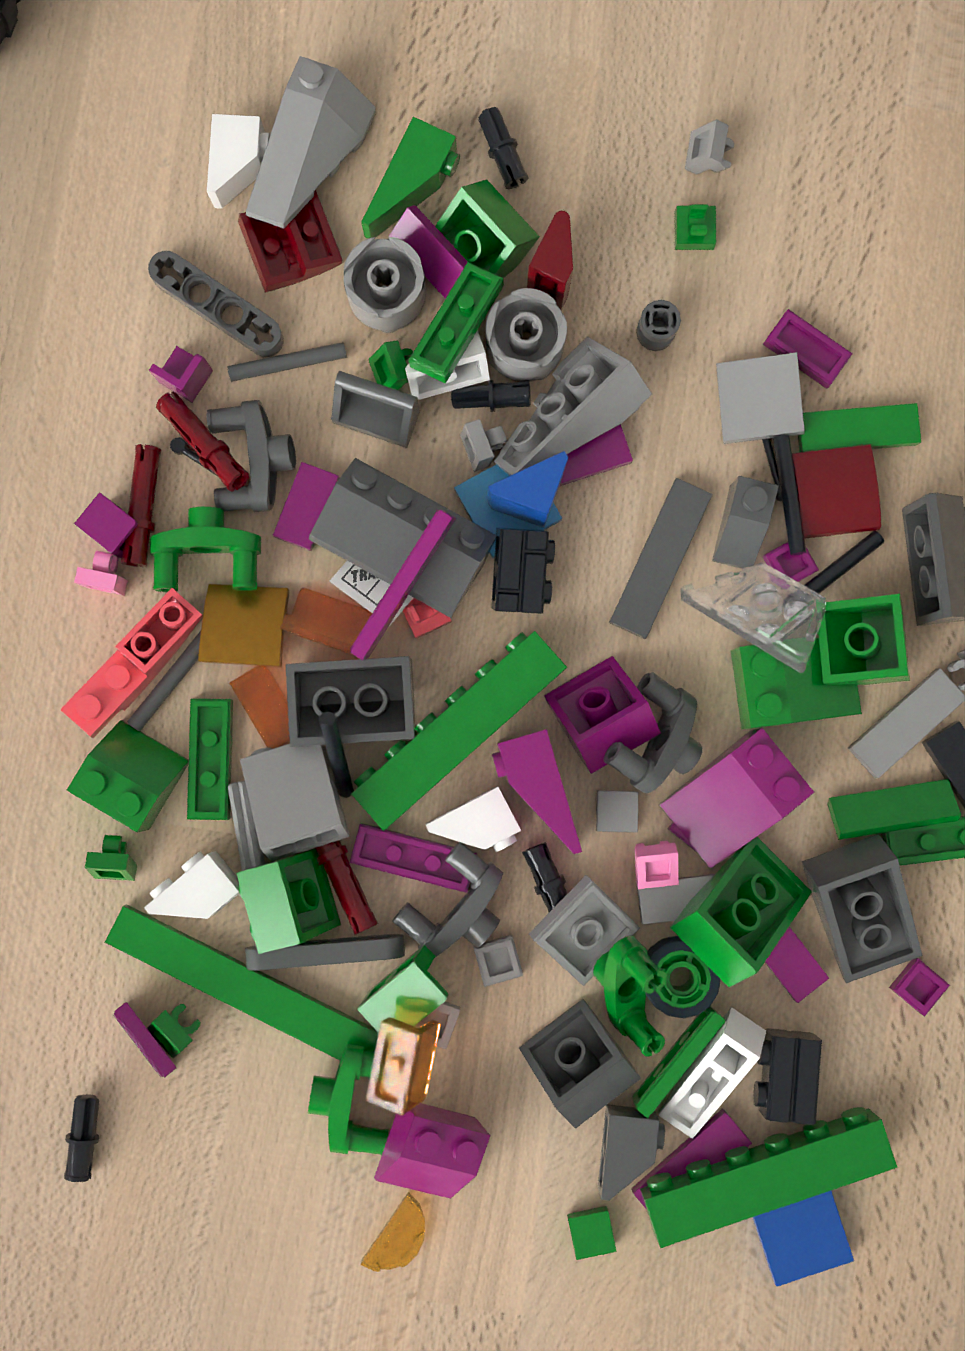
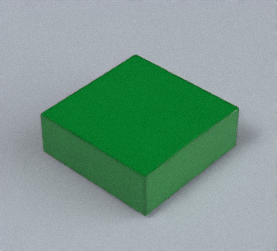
(591, 1233)

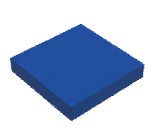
(803, 1239)

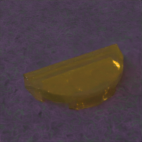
(399, 1239)

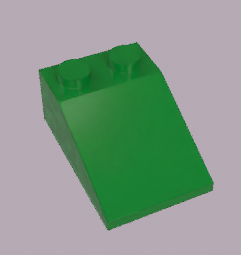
(777, 694)
(742, 912)

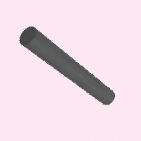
(287, 361)
(166, 685)

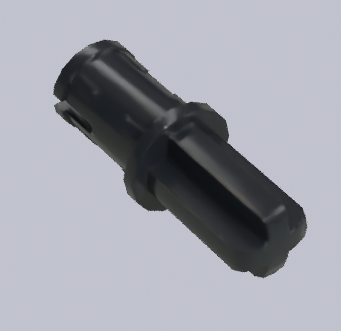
(502, 147)
(492, 395)
(82, 1138)

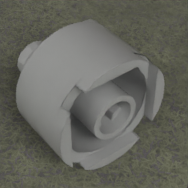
(384, 262)
(525, 312)

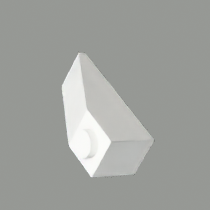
(714, 1073)

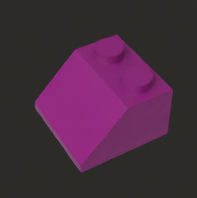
(601, 710)
(432, 1151)

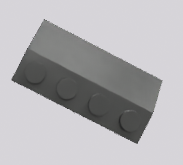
(379, 522)

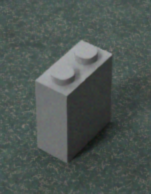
(293, 799)

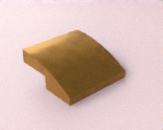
(243, 626)

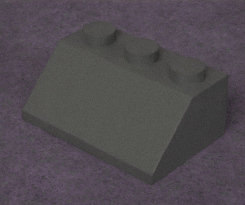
(936, 557)
(367, 696)

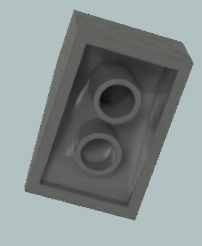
(863, 907)

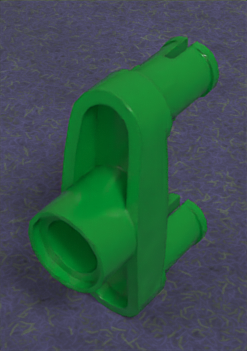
(203, 536)
(626, 979)
(333, 1099)

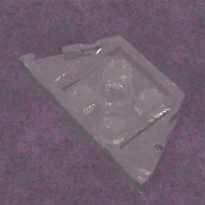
(764, 610)

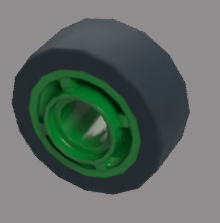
(690, 997)

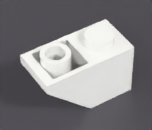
(199, 891)

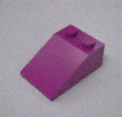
(534, 775)
(736, 797)

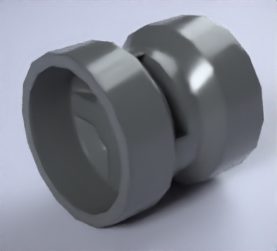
(653, 333)

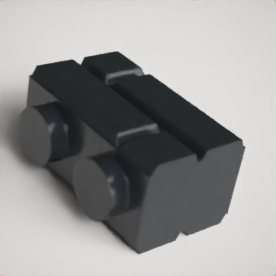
(521, 570)
(789, 1076)

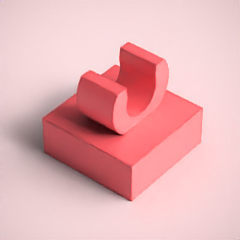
(424, 618)

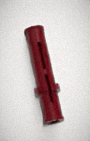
(212, 452)
(141, 505)
(346, 886)

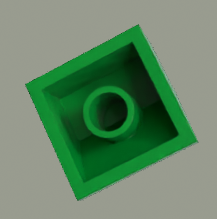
(487, 229)
(864, 641)
(128, 776)
(288, 901)

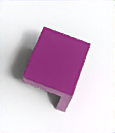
(183, 373)
(106, 524)

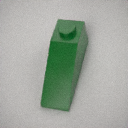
(412, 176)

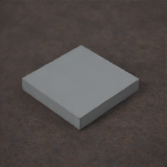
(760, 398)
(582, 929)

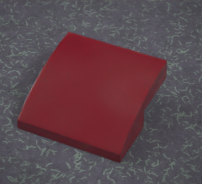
(292, 252)
(837, 491)

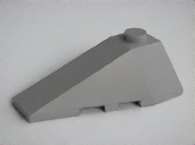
(313, 132)
(590, 396)

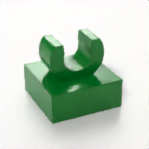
(695, 227)
(389, 364)
(112, 862)
(170, 1033)

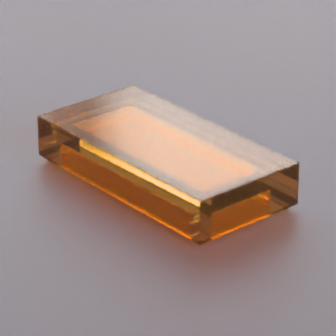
(264, 705)

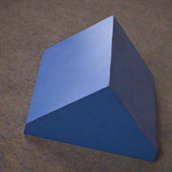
(530, 492)

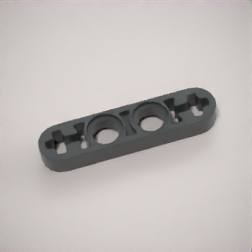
(216, 303)
(328, 952)

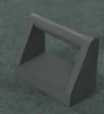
(374, 409)

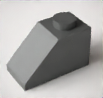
(744, 522)
(627, 1147)

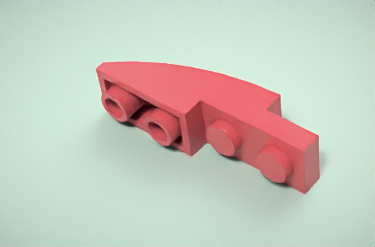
(134, 664)

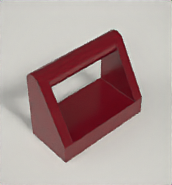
(553, 260)

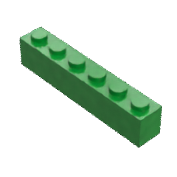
(458, 730)
(767, 1176)

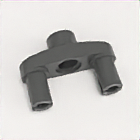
(265, 453)
(667, 750)
(469, 916)

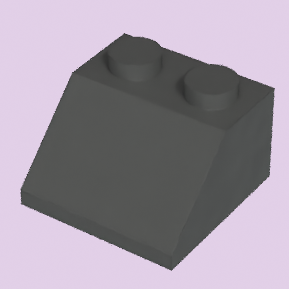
(579, 1064)

